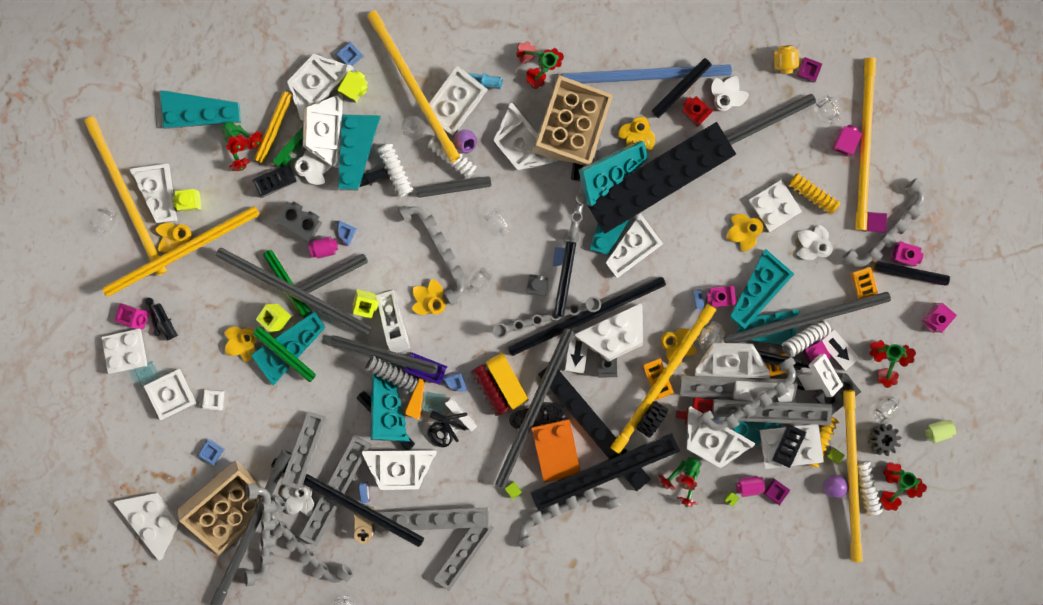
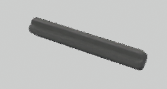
(452, 187)
(334, 273)

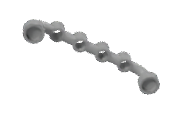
(898, 226)
(572, 234)
(438, 239)
(501, 330)
(763, 400)
(571, 503)
(267, 540)
(307, 555)

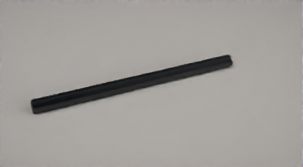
(586, 316)
(361, 509)

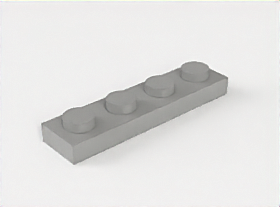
(304, 451)
(462, 556)

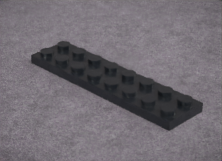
(662, 177)

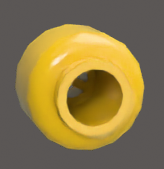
(786, 59)

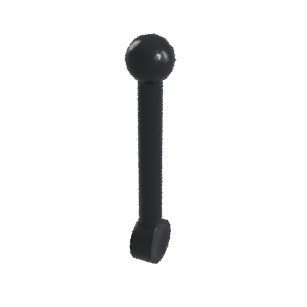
(150, 301)

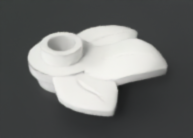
(730, 92)
(315, 168)
(812, 241)
(297, 501)

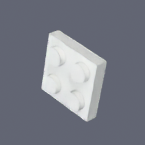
(775, 205)
(124, 351)
(170, 394)

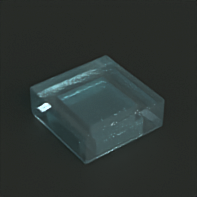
(147, 374)
(434, 402)

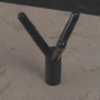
(447, 420)

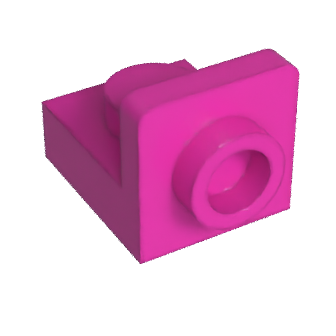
(131, 316)

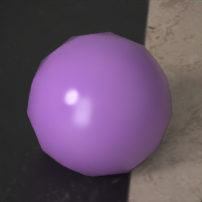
(465, 141)
(835, 486)

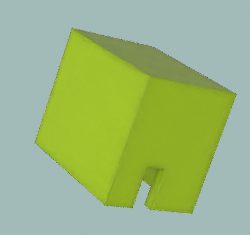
(835, 455)
(513, 490)
(731, 498)

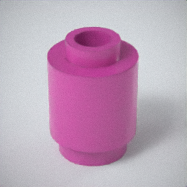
(323, 247)
(750, 486)

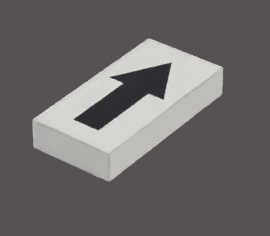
(840, 350)
(576, 356)

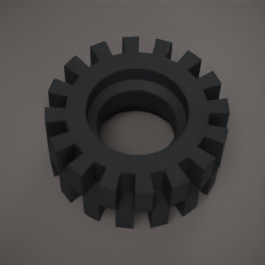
(652, 419)

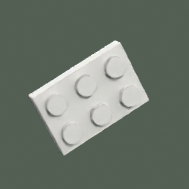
(456, 99)
(808, 453)

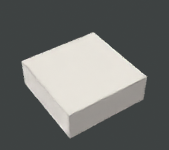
(213, 400)

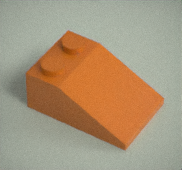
(556, 449)

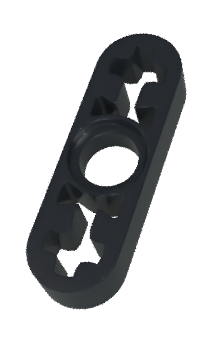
(549, 408)

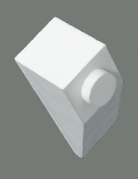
(392, 322)

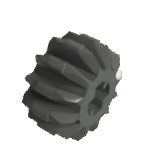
(880, 434)

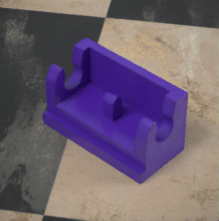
(435, 378)

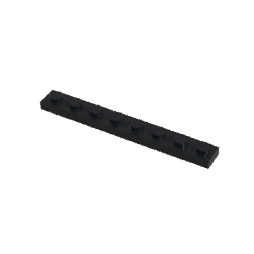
(591, 423)
(605, 471)

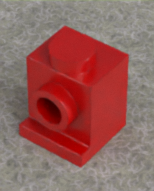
(696, 117)

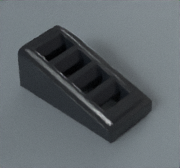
(257, 181)
(789, 428)

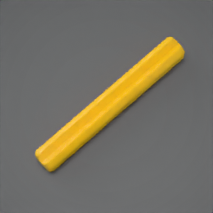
(273, 127)

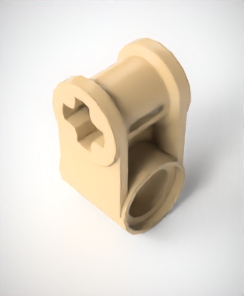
(361, 524)

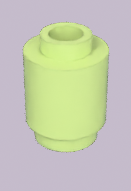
(940, 431)

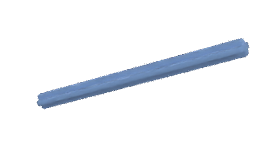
(644, 74)

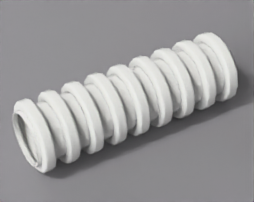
(461, 165)
(395, 170)
(806, 338)
(868, 488)

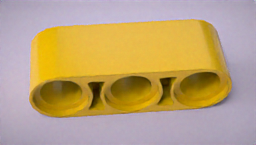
(507, 380)

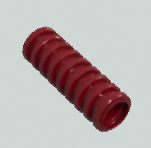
(490, 390)

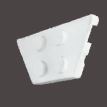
(316, 81)
(323, 129)
(517, 141)
(615, 335)
(732, 360)
(712, 445)
(399, 467)
(151, 521)

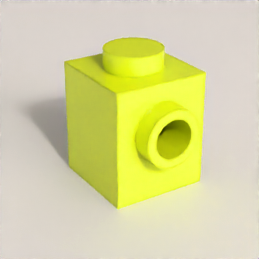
(353, 85)
(187, 200)
(364, 303)
(273, 317)

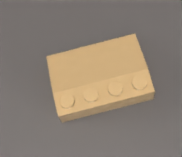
(572, 122)
(221, 508)

